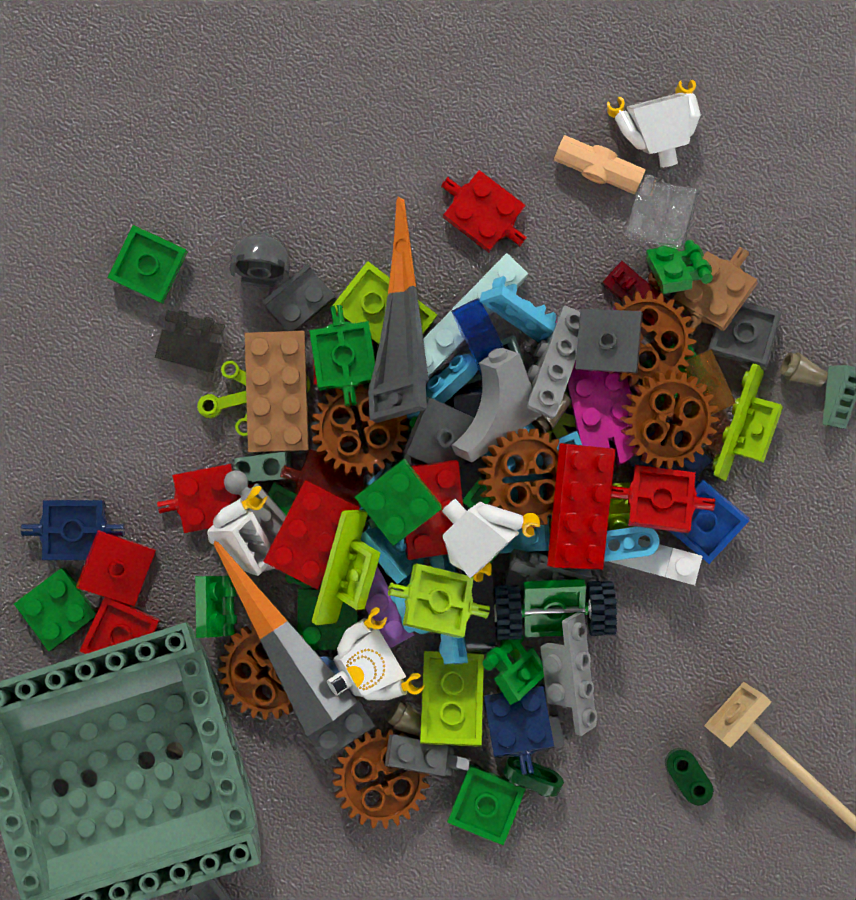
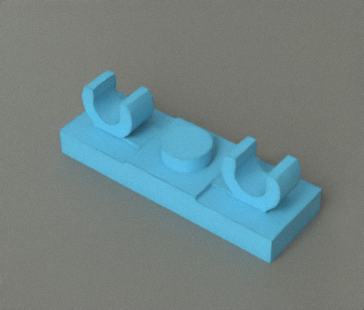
(518, 311)

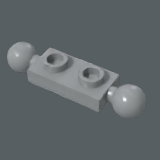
(269, 516)

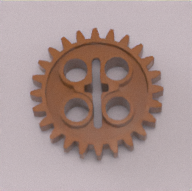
(666, 321)
(644, 412)
(334, 435)
(523, 449)
(249, 688)
(389, 804)

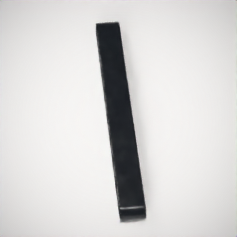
(479, 632)

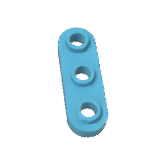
(450, 380)
(630, 544)

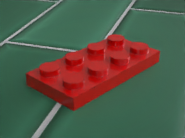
(581, 507)

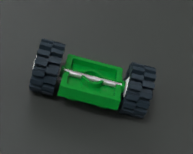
(552, 602)

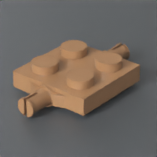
(722, 297)

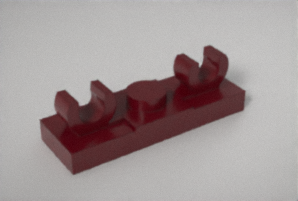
(625, 282)

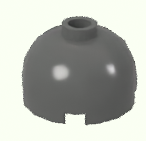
(260, 260)

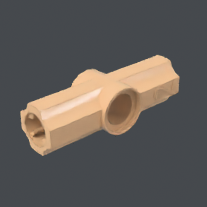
(599, 164)

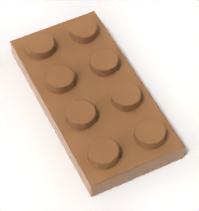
(276, 391)

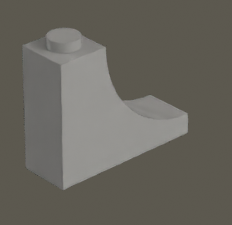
(501, 405)

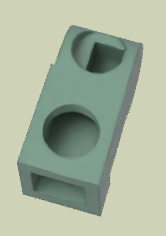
(263, 467)

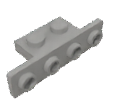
(554, 364)
(569, 673)

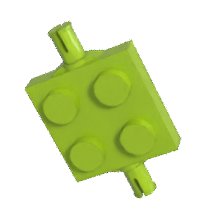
(438, 601)

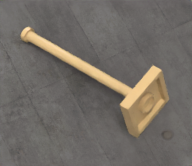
(739, 716)

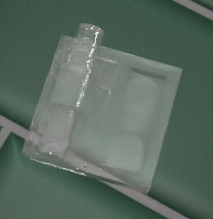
(662, 213)

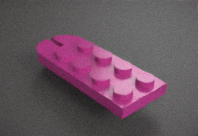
(598, 408)

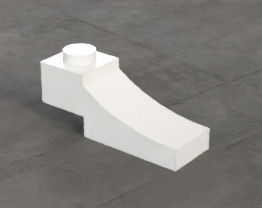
(664, 562)

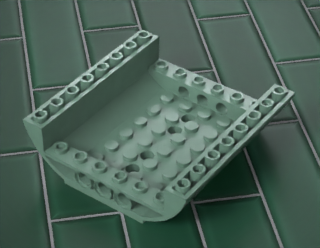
(138, 825)

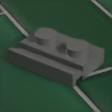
(299, 299)

